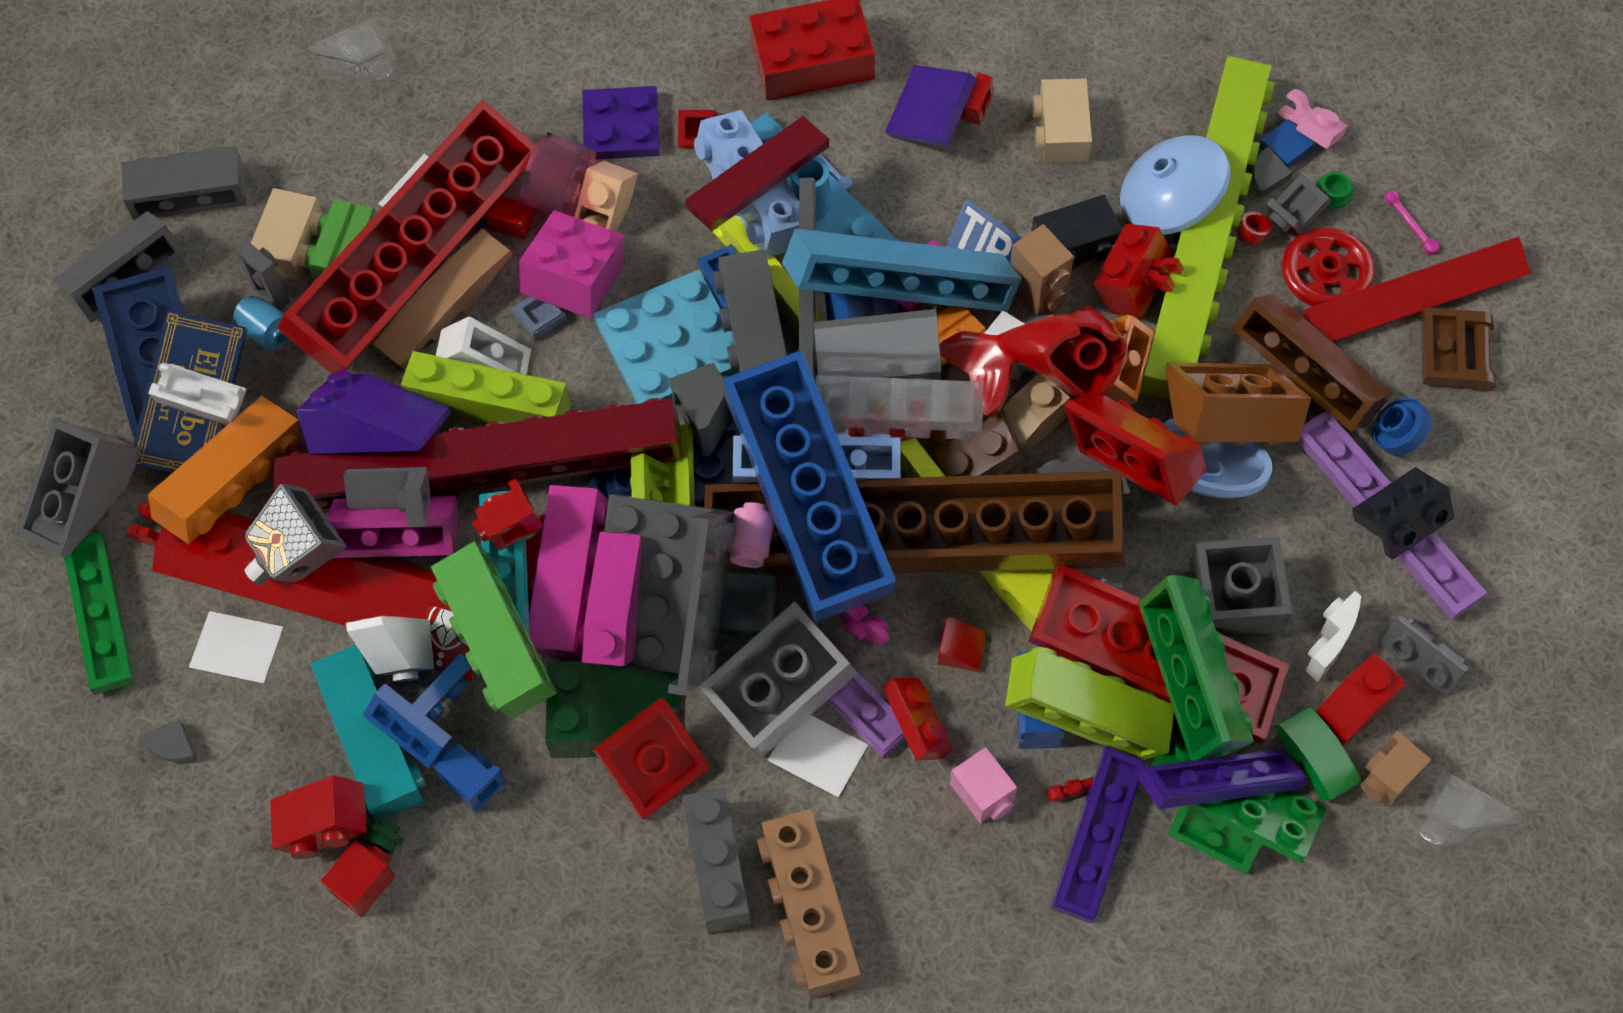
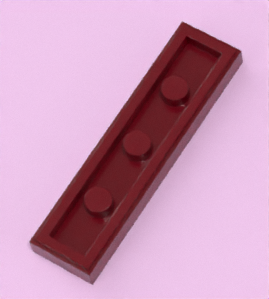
(757, 173)

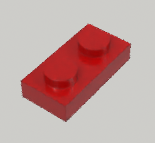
(917, 718)

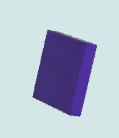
(930, 105)

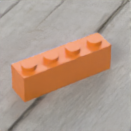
(224, 470)

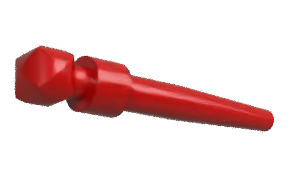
(1072, 788)

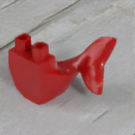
(1073, 350)

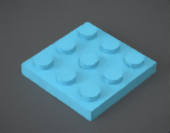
(665, 335)

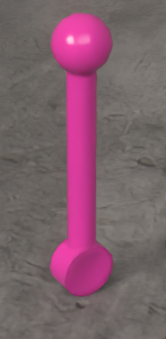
(1430, 246)

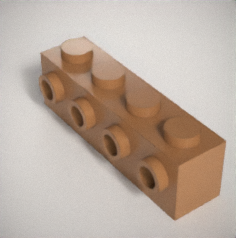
(810, 904)

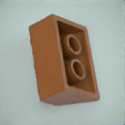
(1236, 403)

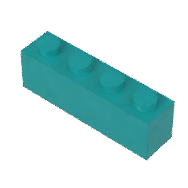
(374, 757)

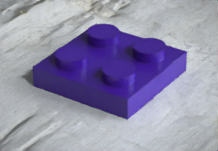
(621, 122)

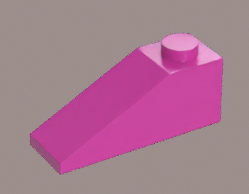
(613, 600)

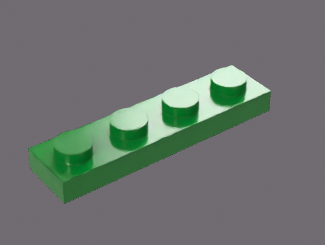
(98, 615)

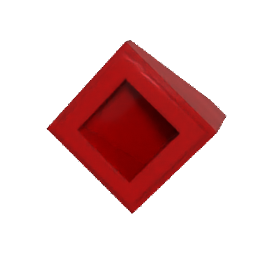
(689, 125)
(511, 217)
(961, 645)

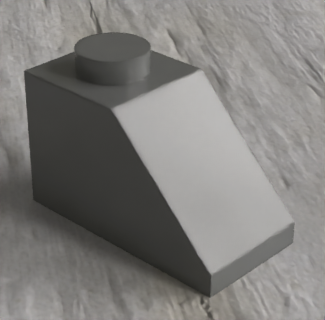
(702, 405)

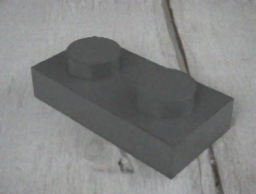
(262, 274)

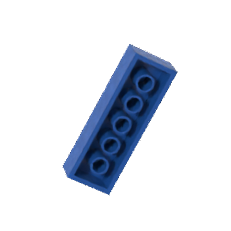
(808, 486)

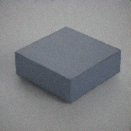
(538, 316)

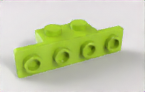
(666, 480)

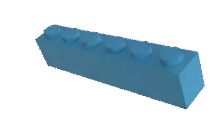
(900, 270)

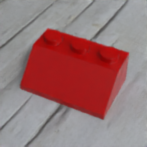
(1136, 446)

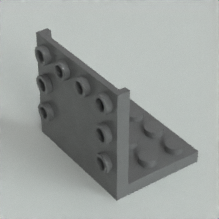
(678, 584)

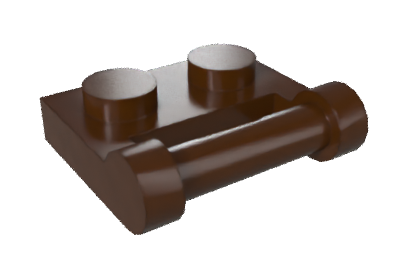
(1445, 348)

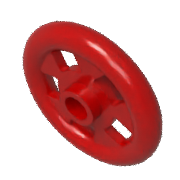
(1322, 239)

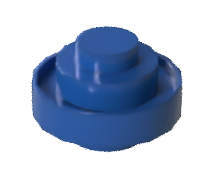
(1401, 426)

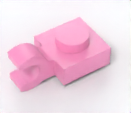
(1317, 123)

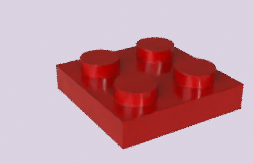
(651, 758)

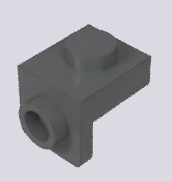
(1298, 205)

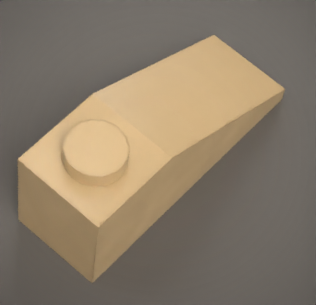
(1035, 413)

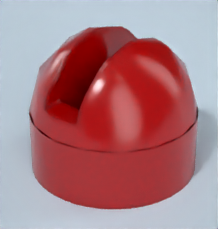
(1257, 221)

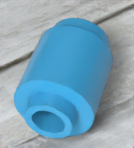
(261, 322)

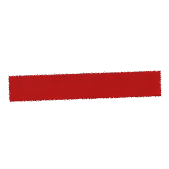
(1419, 290)

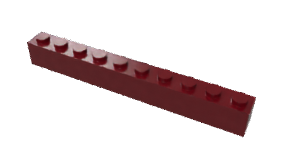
(502, 451)

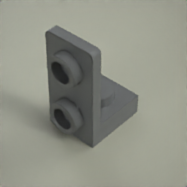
(390, 489)

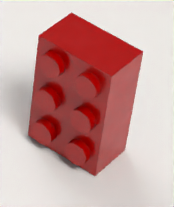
(811, 47)

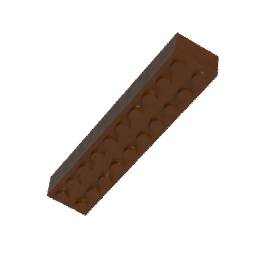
(975, 521)

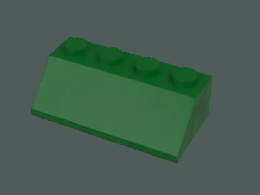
(1195, 668)

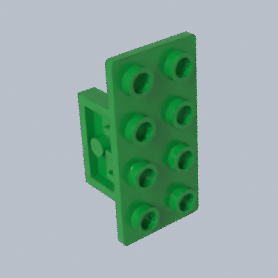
(1239, 826)

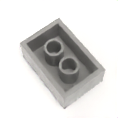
(778, 680)

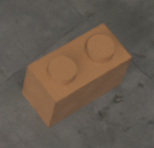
(1044, 270)

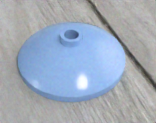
(1175, 183)
(1231, 468)

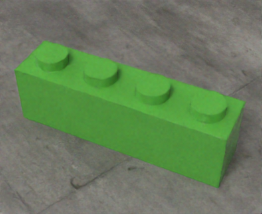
(492, 631)

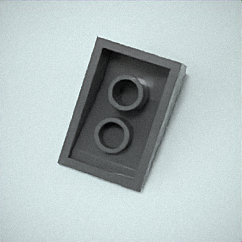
(75, 485)

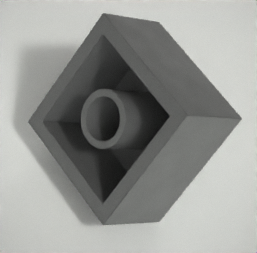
(1244, 585)

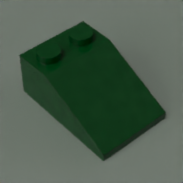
(597, 702)

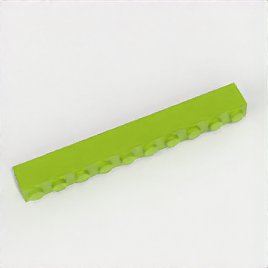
(1203, 246)

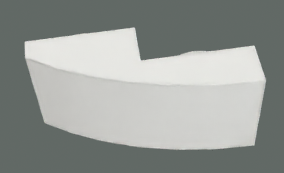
(1340, 621)

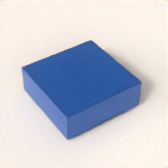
(1287, 143)

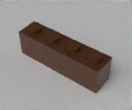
(1312, 361)

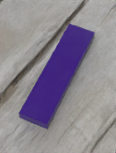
(1221, 778)
(1098, 835)

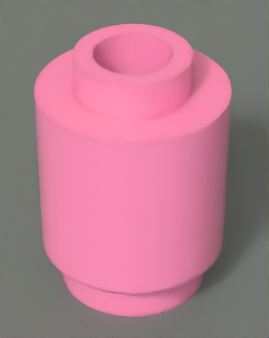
(752, 535)

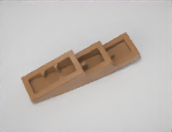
(441, 298)

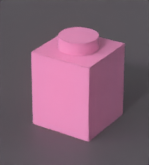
(984, 786)

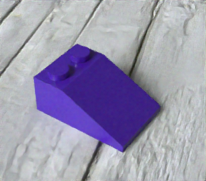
(367, 416)

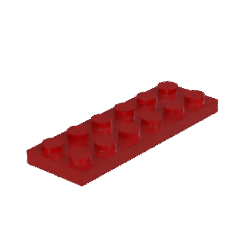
(1107, 632)

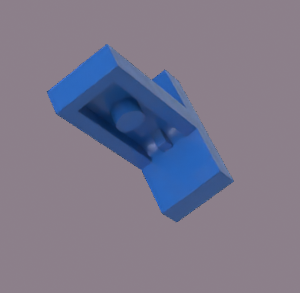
(415, 724)

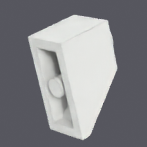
(481, 345)
(394, 645)

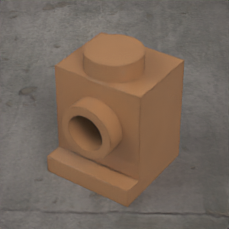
(1393, 770)

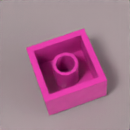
(571, 264)

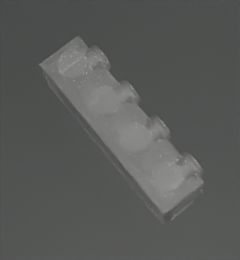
(903, 404)

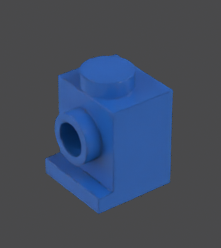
(469, 775)

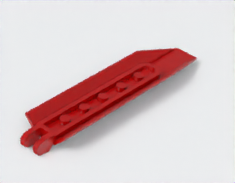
(336, 592)

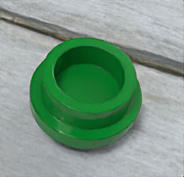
(1337, 187)

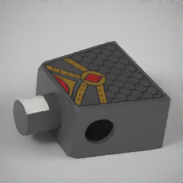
(290, 537)

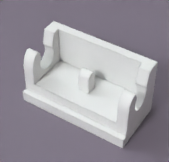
(197, 394)

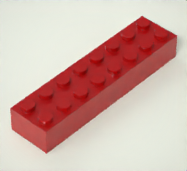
(407, 239)

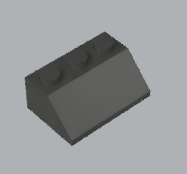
(879, 346)

